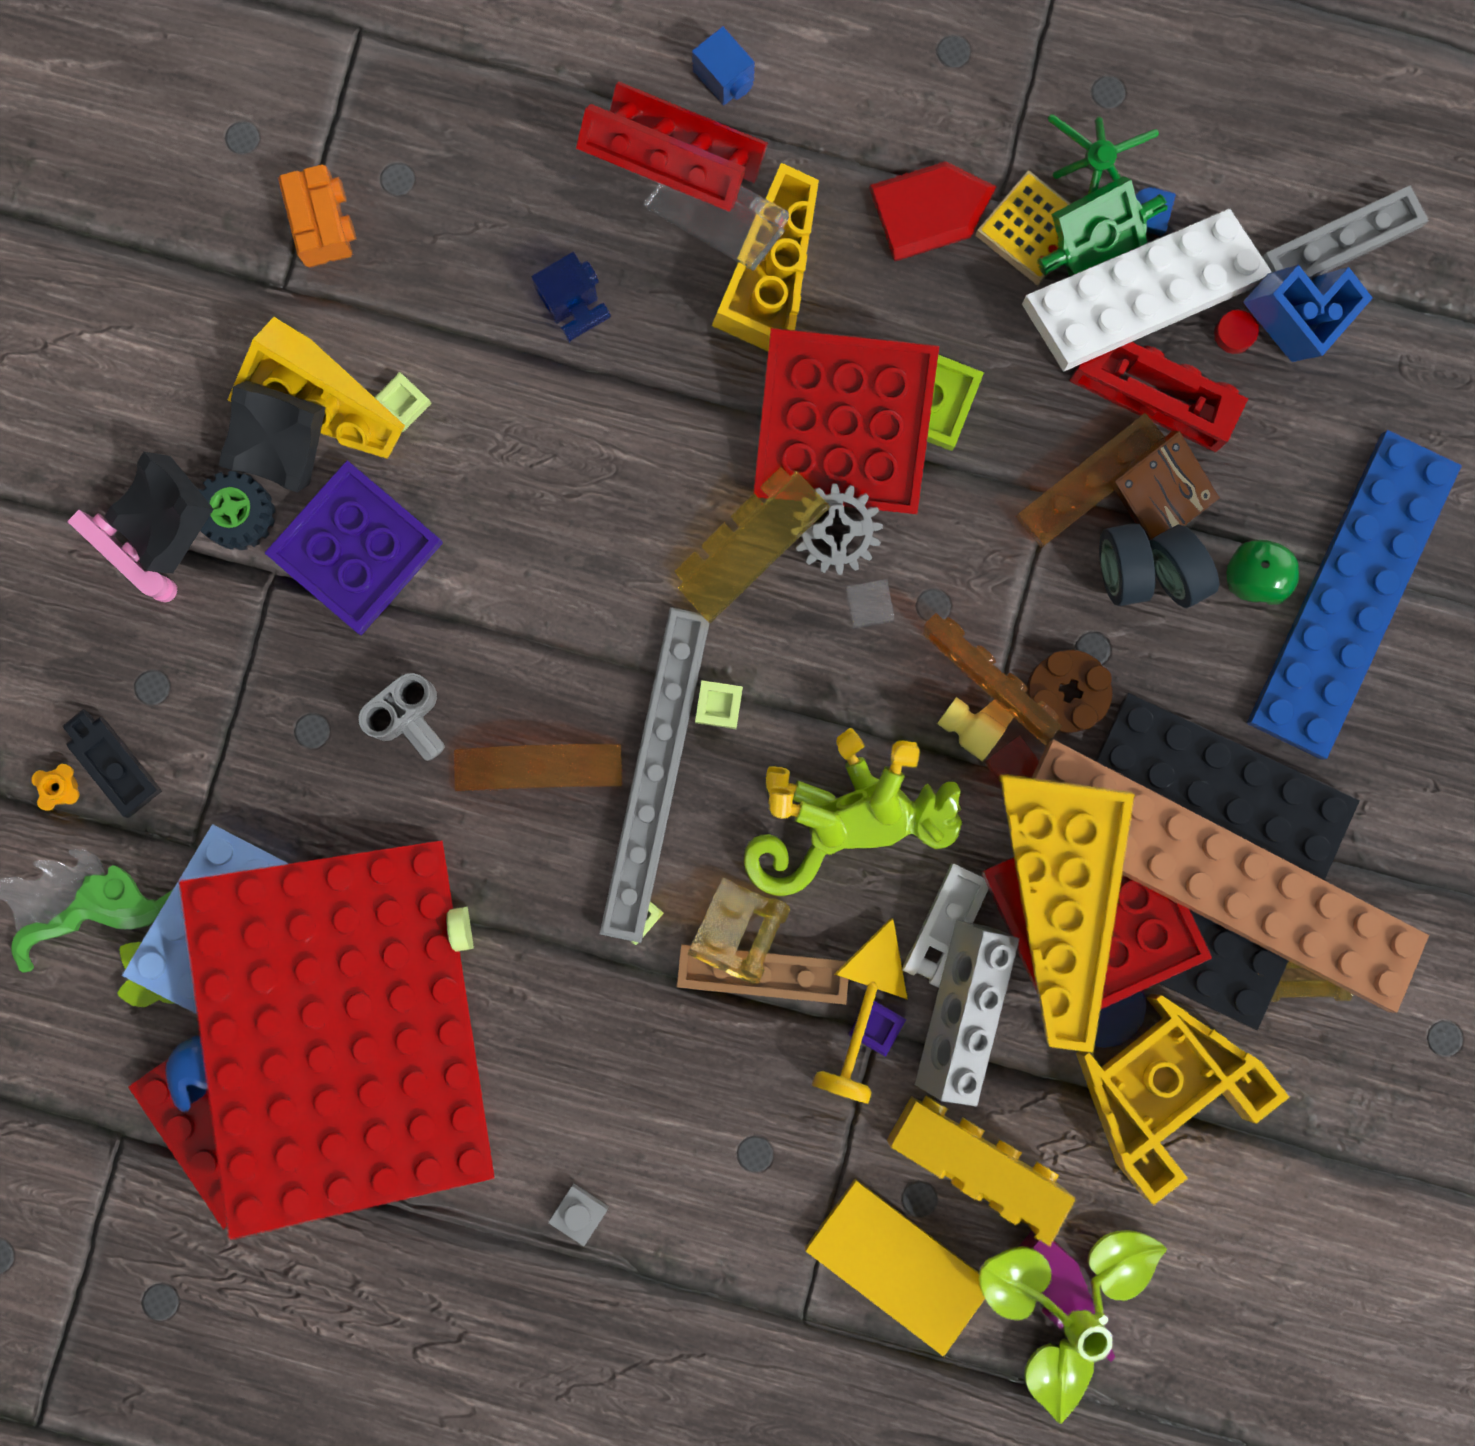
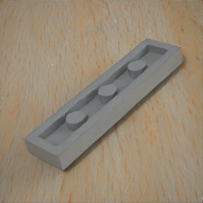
(1351, 235)

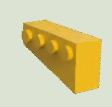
(772, 291)
(981, 1167)

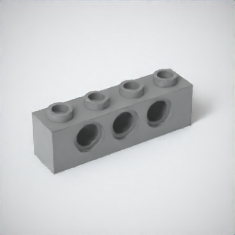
(966, 1013)

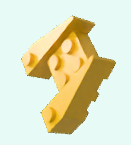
(1163, 1084)

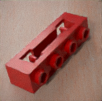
(1206, 422)

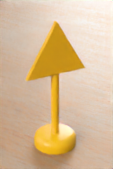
(877, 967)

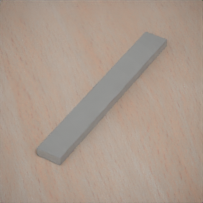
(655, 776)

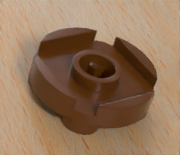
(1090, 679)

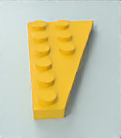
(1069, 875)

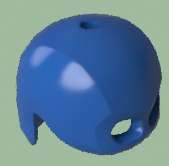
(186, 1073)

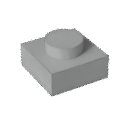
(578, 1214)

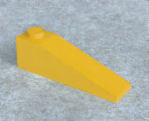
(299, 367)

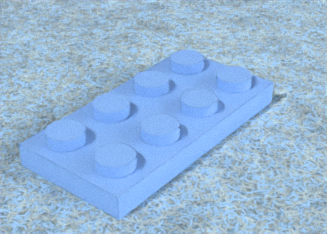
(163, 955)

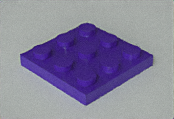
(354, 547)

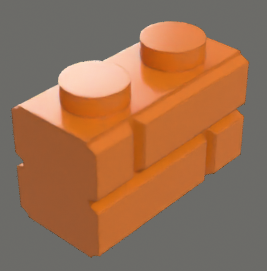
(315, 215)

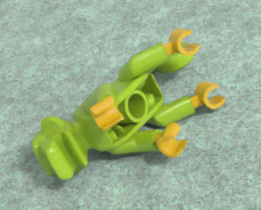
(866, 818)

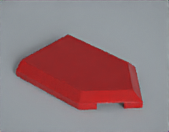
(930, 208)

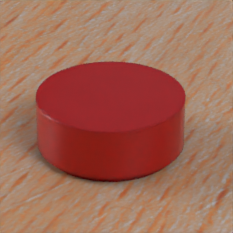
(1236, 331)

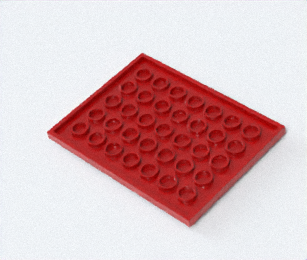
(334, 1036)

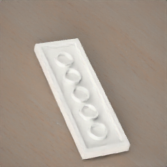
(1145, 289)

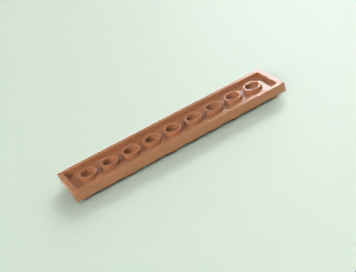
(1253, 889)

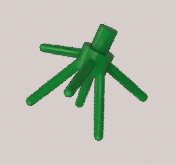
(1100, 154)

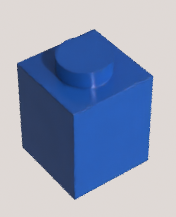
(723, 66)

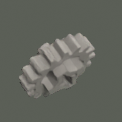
(857, 527)

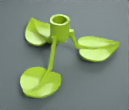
(1019, 1276)

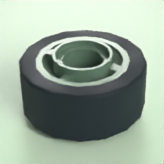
(1127, 564)
(1184, 566)

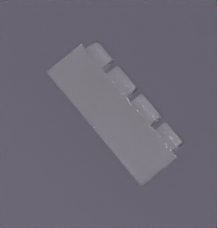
(741, 234)

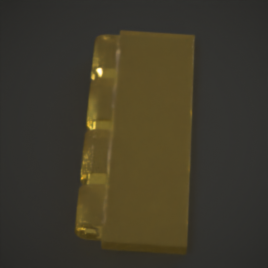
(744, 555)

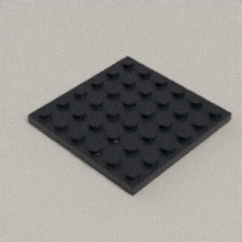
(1248, 797)

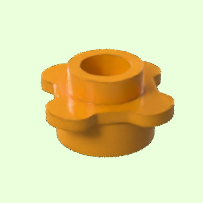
(67, 791)

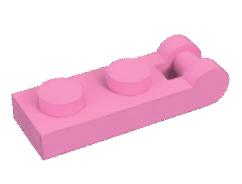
(123, 557)

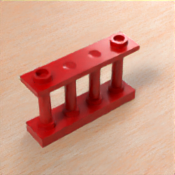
(672, 146)

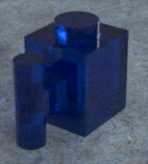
(567, 291)

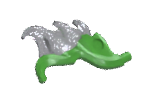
(68, 897)

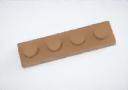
(783, 977)

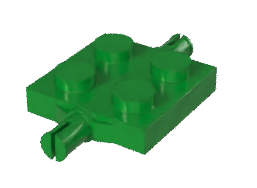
(1100, 227)

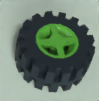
(229, 495)

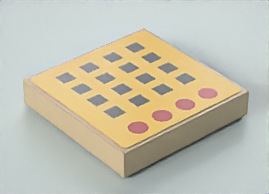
(1023, 226)

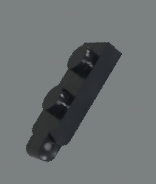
(110, 763)

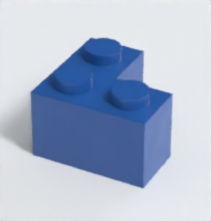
(1304, 313)

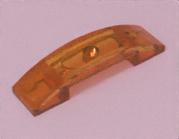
(538, 767)

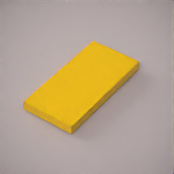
(898, 1267)

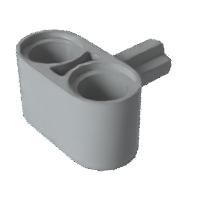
(405, 718)

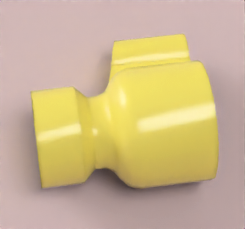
(977, 731)

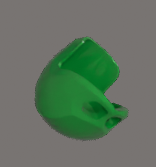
(1258, 584)

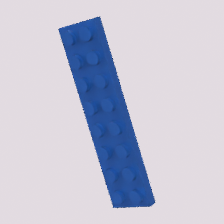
(1354, 595)

